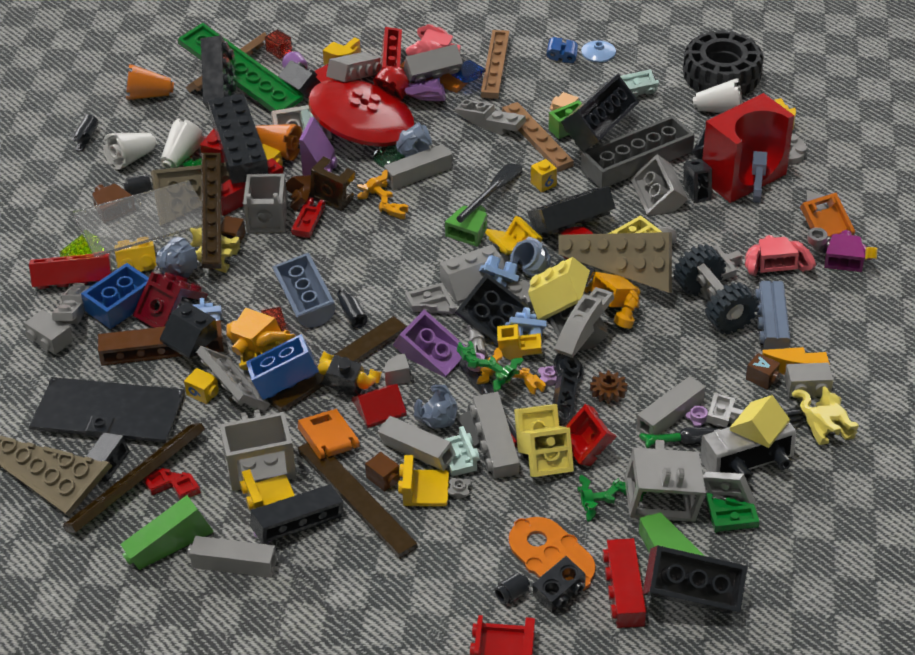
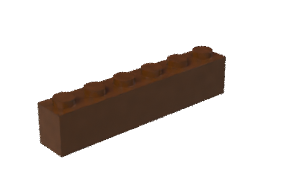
(142, 346)

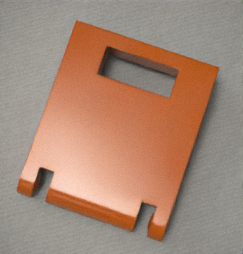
(832, 219)
(329, 432)

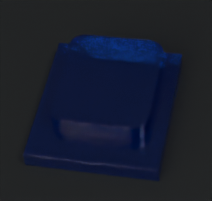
(469, 71)

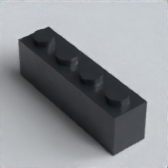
(296, 513)

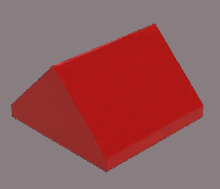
(380, 404)

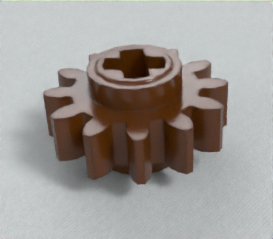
(608, 387)

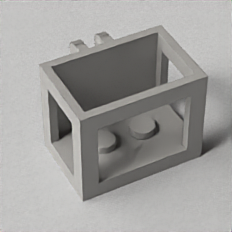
(258, 445)
(665, 473)

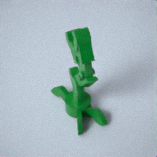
(503, 374)
(589, 497)

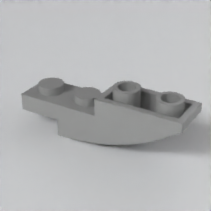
(488, 118)
(72, 306)
(581, 320)

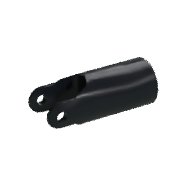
(85, 131)
(352, 309)

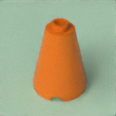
(147, 84)
(281, 137)

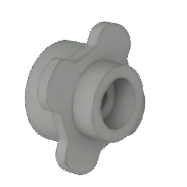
(459, 488)

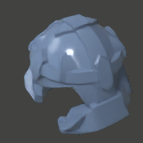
(414, 140)
(532, 256)
(177, 258)
(439, 410)

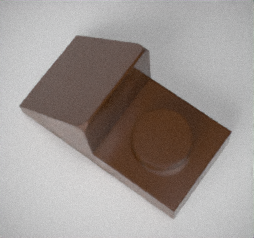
(299, 188)

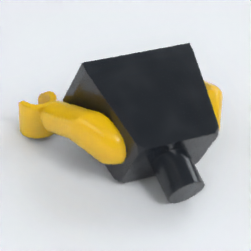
(346, 374)

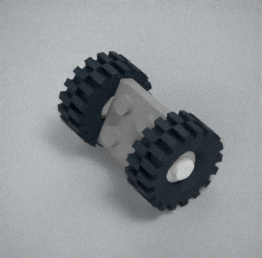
(730, 305)

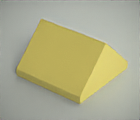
(761, 421)

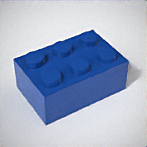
(115, 295)
(282, 367)

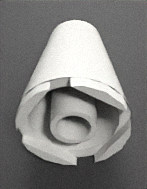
(719, 98)
(181, 143)
(126, 148)

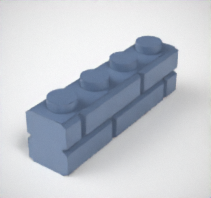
(773, 315)

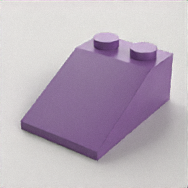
(314, 146)
(429, 344)

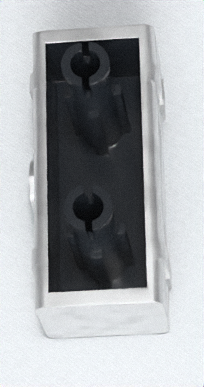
(733, 453)

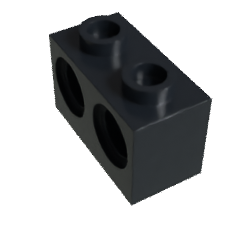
(555, 581)

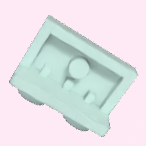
(641, 82)
(466, 456)

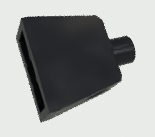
(698, 174)

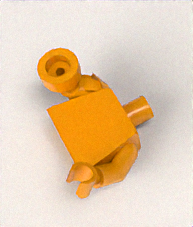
(625, 296)
(254, 332)

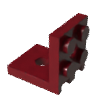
(168, 291)

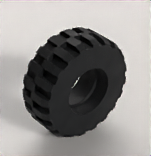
(721, 58)

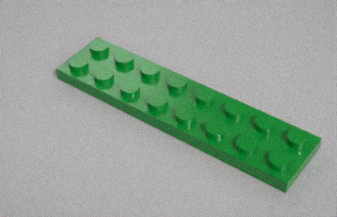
(249, 74)

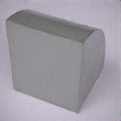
(397, 370)

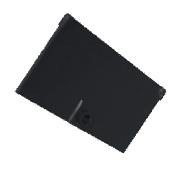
(109, 408)

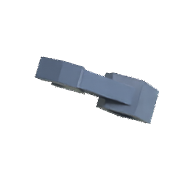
(758, 169)

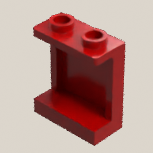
(502, 638)

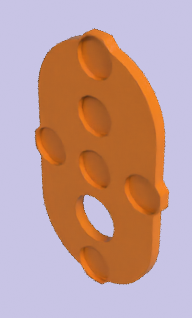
(558, 545)

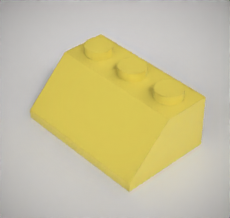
(558, 288)

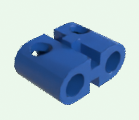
(562, 50)

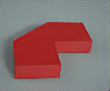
(163, 479)

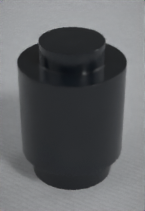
(137, 184)
(512, 588)

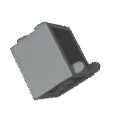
(265, 203)

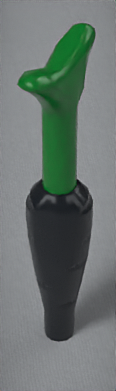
(685, 436)

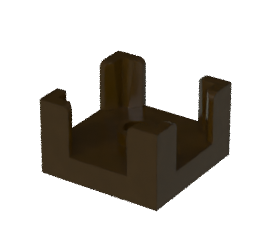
(330, 186)

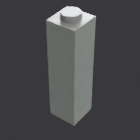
(418, 166)
(671, 407)
(416, 442)
(232, 556)

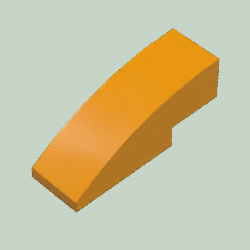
(794, 356)

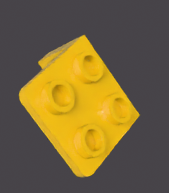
(517, 232)
(140, 257)
(422, 486)
(264, 491)

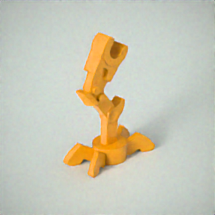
(374, 186)
(531, 381)

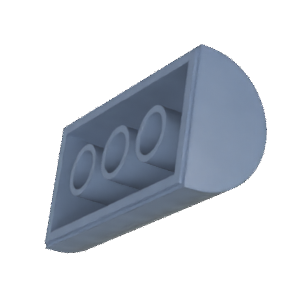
(305, 290)

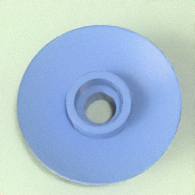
(598, 51)

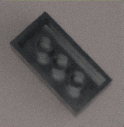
(217, 69)
(571, 210)
(695, 580)

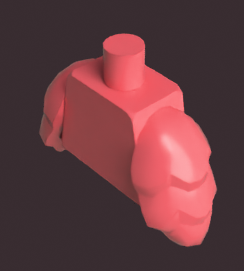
(431, 39)
(778, 255)

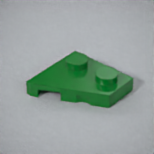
(731, 514)

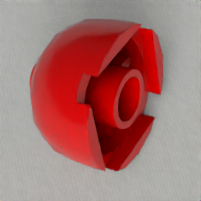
(392, 80)

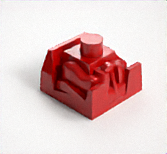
(588, 435)

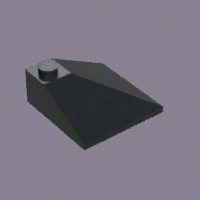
(490, 307)

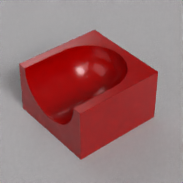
(734, 137)

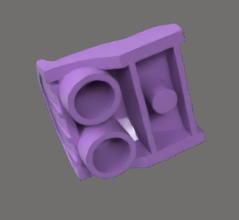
(427, 90)

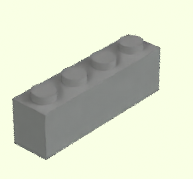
(353, 67)
(495, 435)

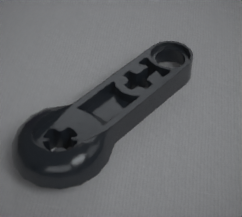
(569, 373)

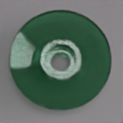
(386, 155)

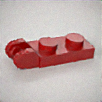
(308, 218)

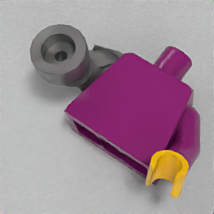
(841, 250)

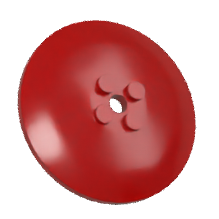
(360, 112)

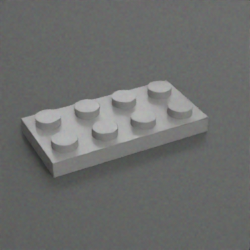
(232, 378)

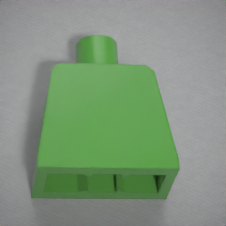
(470, 230)

